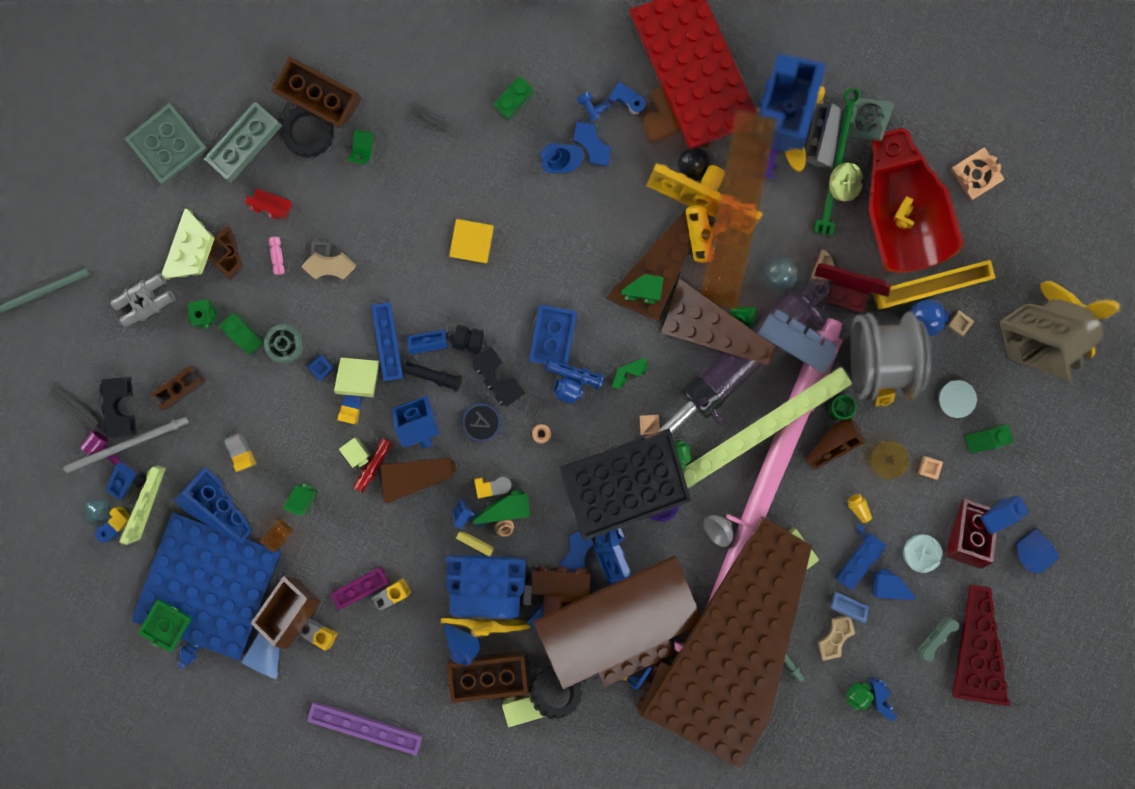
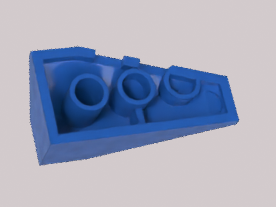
(210, 504)

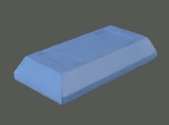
(850, 607)

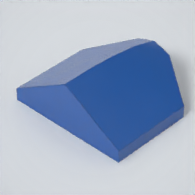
(1036, 552)

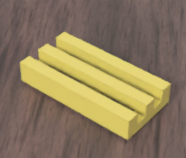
(475, 543)

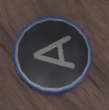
(481, 422)

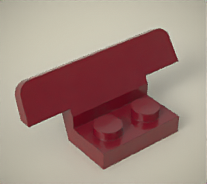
(850, 288)

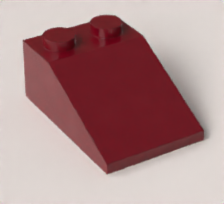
(970, 538)

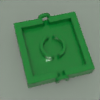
(165, 625)

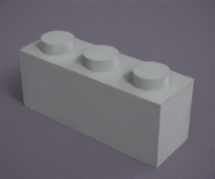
(824, 135)

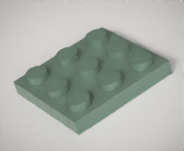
(166, 143)

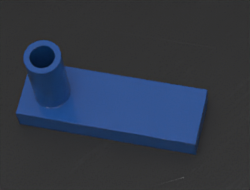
(463, 513)

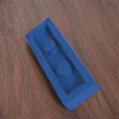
(860, 561)

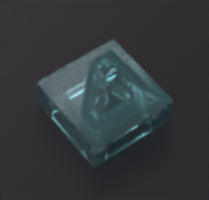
(97, 510)

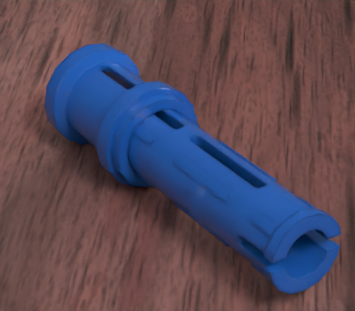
(583, 375)

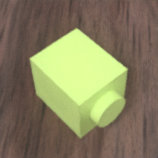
(355, 452)

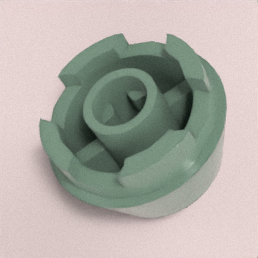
(283, 343)

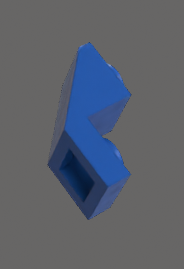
(881, 694)

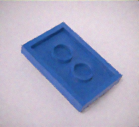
(553, 335)

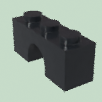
(113, 392)
(506, 392)

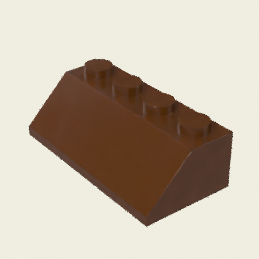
(316, 92)

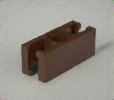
(170, 387)

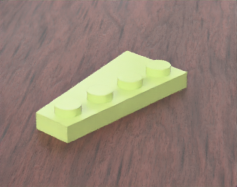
(140, 514)

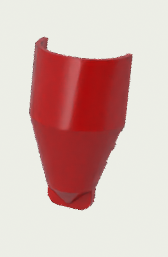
(902, 172)

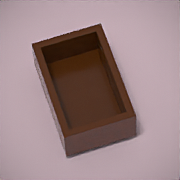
(285, 612)

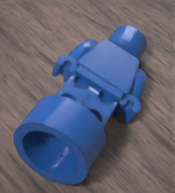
(187, 655)

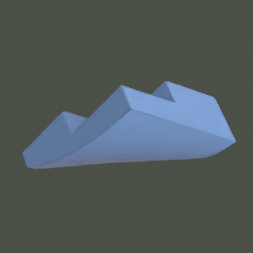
(263, 657)

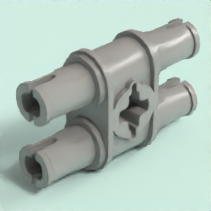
(142, 300)

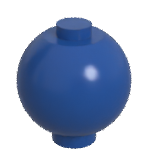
(931, 314)

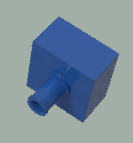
(415, 422)

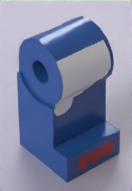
(628, 98)

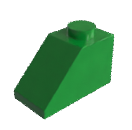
(241, 333)
(989, 438)
(300, 499)

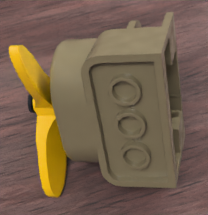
(1057, 333)

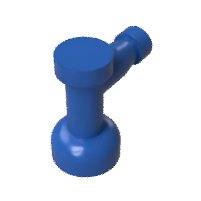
(585, 99)

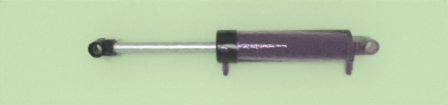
(729, 371)

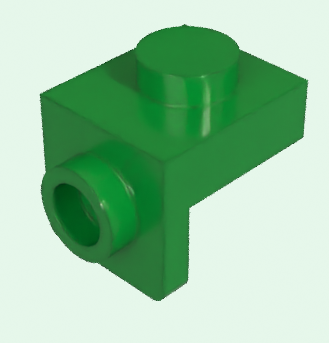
(744, 314)

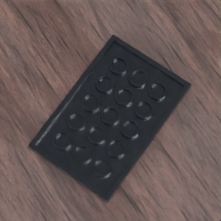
(625, 484)

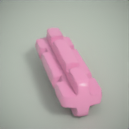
(276, 255)

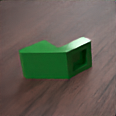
(635, 368)

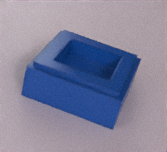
(320, 367)

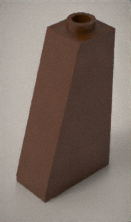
(411, 476)

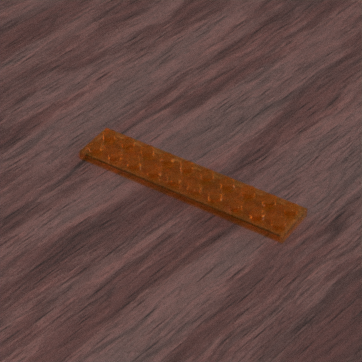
(738, 207)

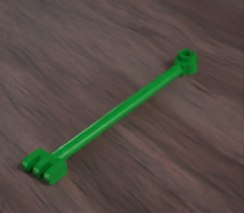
(838, 160)

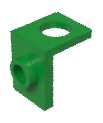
(361, 147)

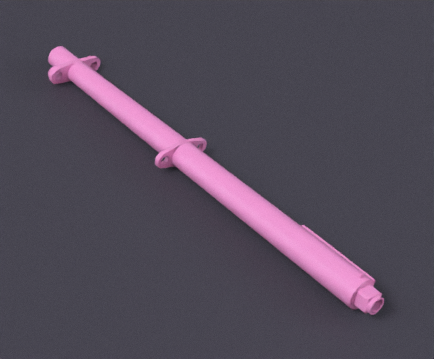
(774, 463)

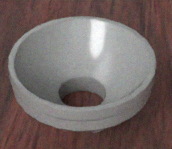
(719, 530)

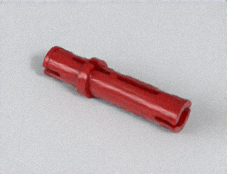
(372, 466)

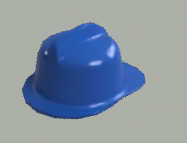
(561, 158)

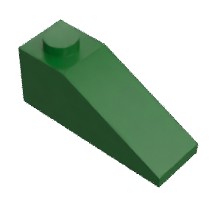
(507, 507)

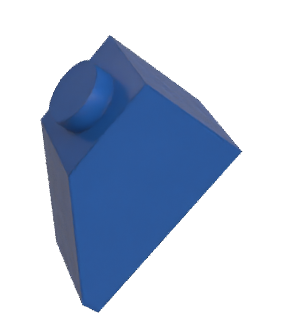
(1004, 514)
(890, 586)
(462, 645)

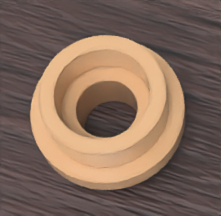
(541, 439)
(504, 528)

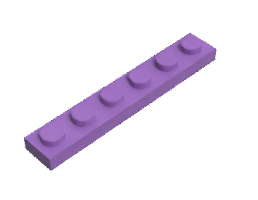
(364, 728)

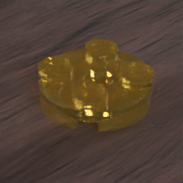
(900, 459)

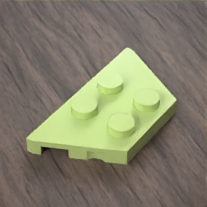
(189, 248)

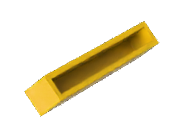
(936, 284)

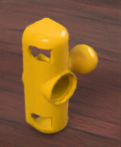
(698, 241)

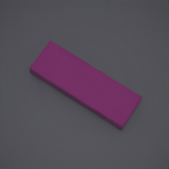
(360, 588)

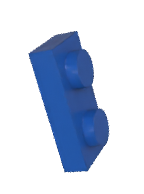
(427, 342)
(120, 481)

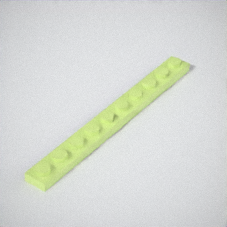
(766, 426)

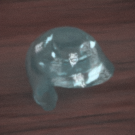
(779, 273)

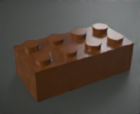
(488, 677)

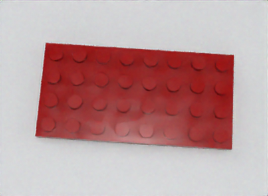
(693, 67)

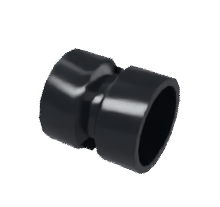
(468, 339)

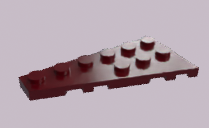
(980, 660)

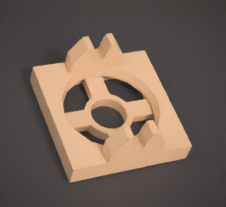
(965, 180)

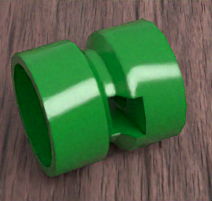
(841, 406)

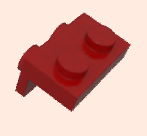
(269, 203)

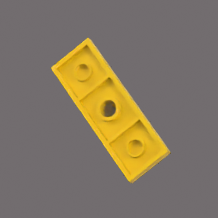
(688, 191)

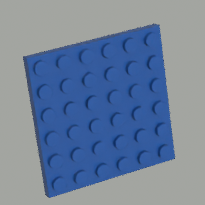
(210, 581)

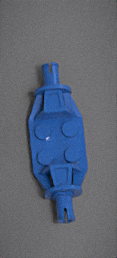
(612, 556)

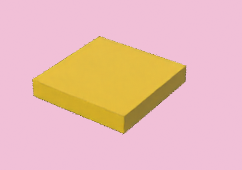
(471, 241)

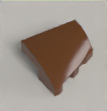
(225, 254)

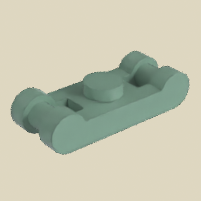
(937, 638)

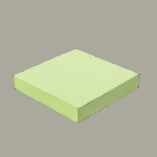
(356, 377)

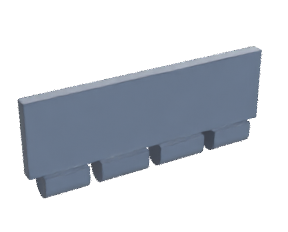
(803, 346)

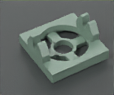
(878, 132)

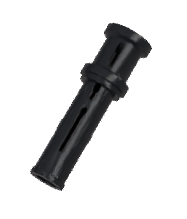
(441, 378)

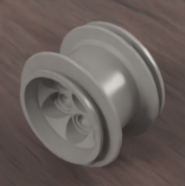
(888, 356)

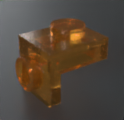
(277, 535)

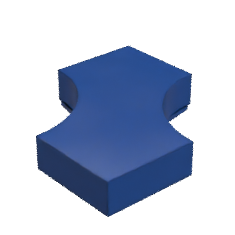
(586, 136)
(577, 551)

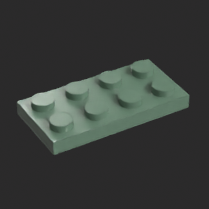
(242, 142)

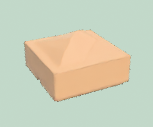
(649, 424)

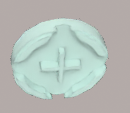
(957, 399)
(922, 553)

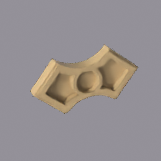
(320, 265)
(840, 630)

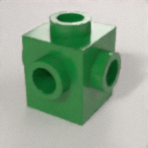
(202, 314)

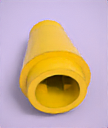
(859, 507)

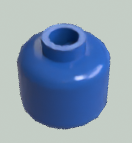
(568, 390)

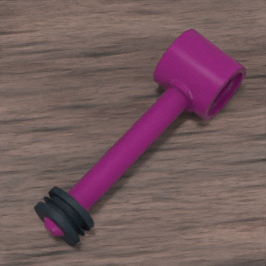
(97, 442)

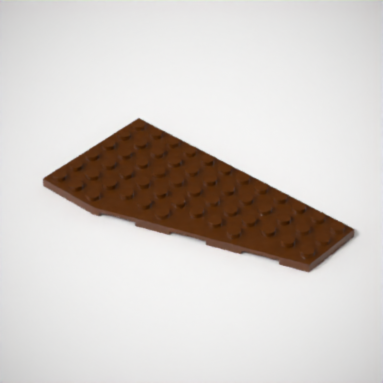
(733, 660)

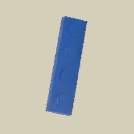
(387, 341)

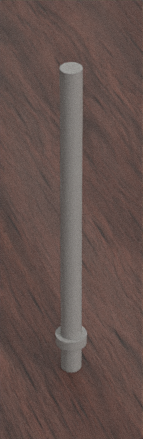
(174, 425)

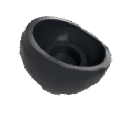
(693, 162)

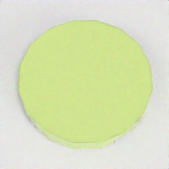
(846, 182)

